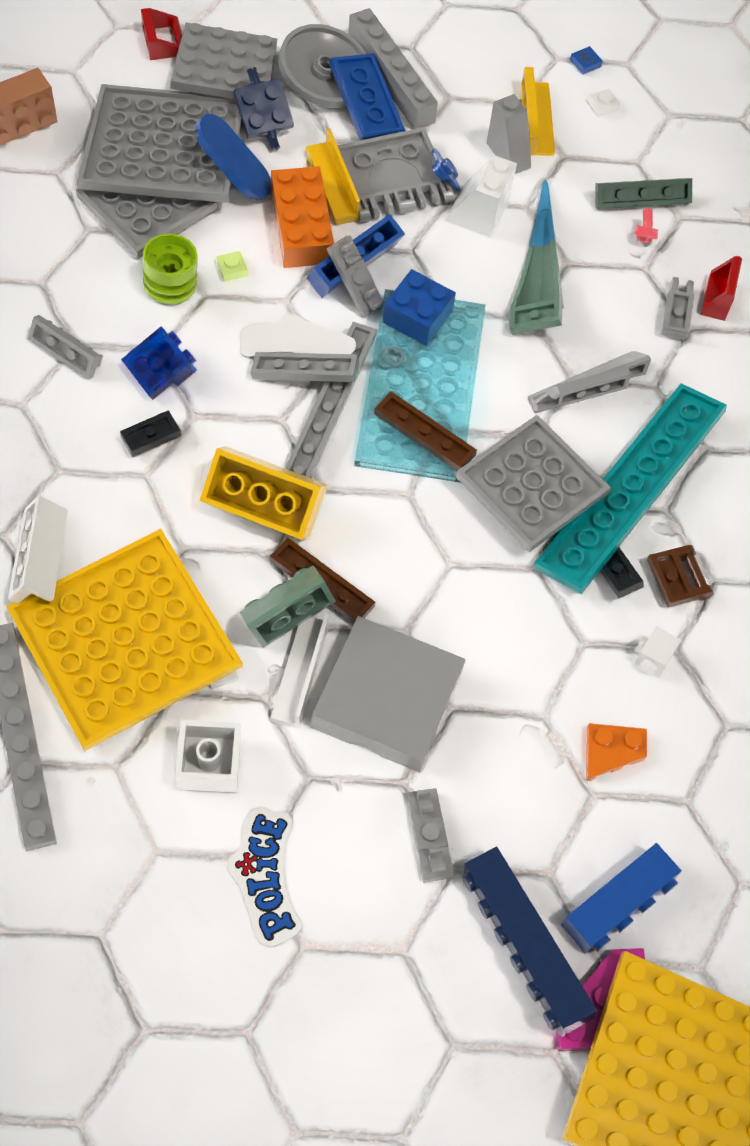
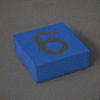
(586, 60)

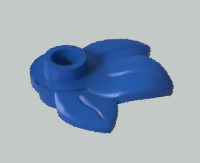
(445, 169)

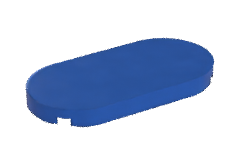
(233, 157)

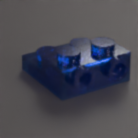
(160, 362)

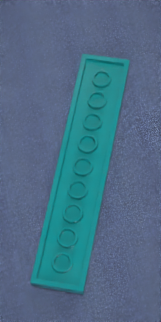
(635, 484)

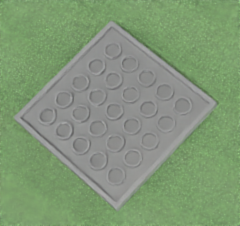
(149, 145)

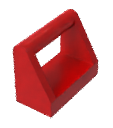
(157, 47)
(721, 289)

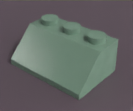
(287, 606)

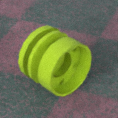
(170, 268)

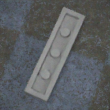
(305, 366)

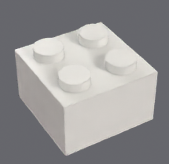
(208, 756)

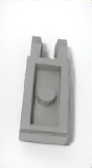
(678, 310)

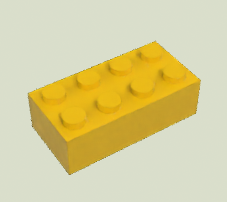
(263, 492)

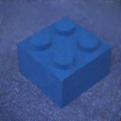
(418, 307)

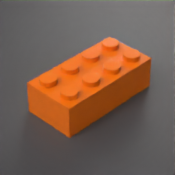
(301, 216)

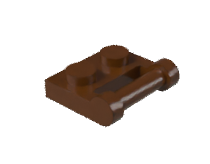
(673, 579)

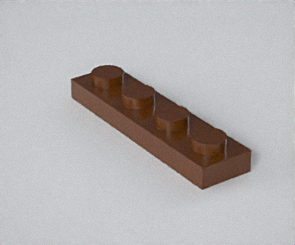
(425, 431)
(349, 599)

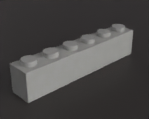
(401, 79)

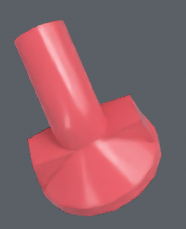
(646, 232)

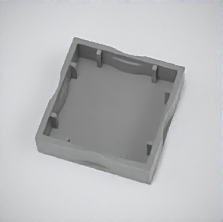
(388, 693)

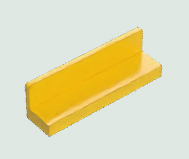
(538, 106)
(338, 186)

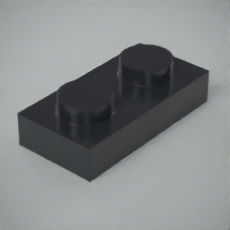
(150, 433)
(621, 575)

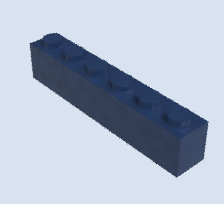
(529, 942)

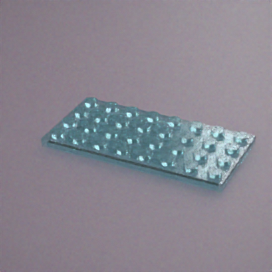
(430, 378)

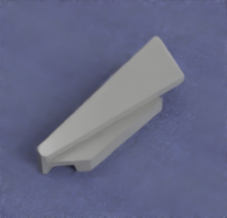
(595, 382)

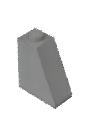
(510, 132)

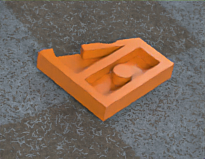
(613, 748)

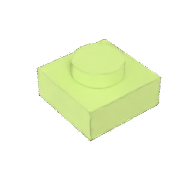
(232, 266)

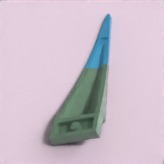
(539, 291)

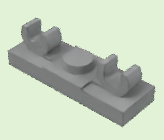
(355, 276)
(64, 347)
(430, 835)

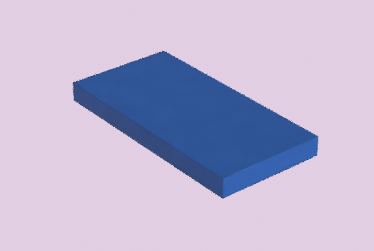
(366, 95)

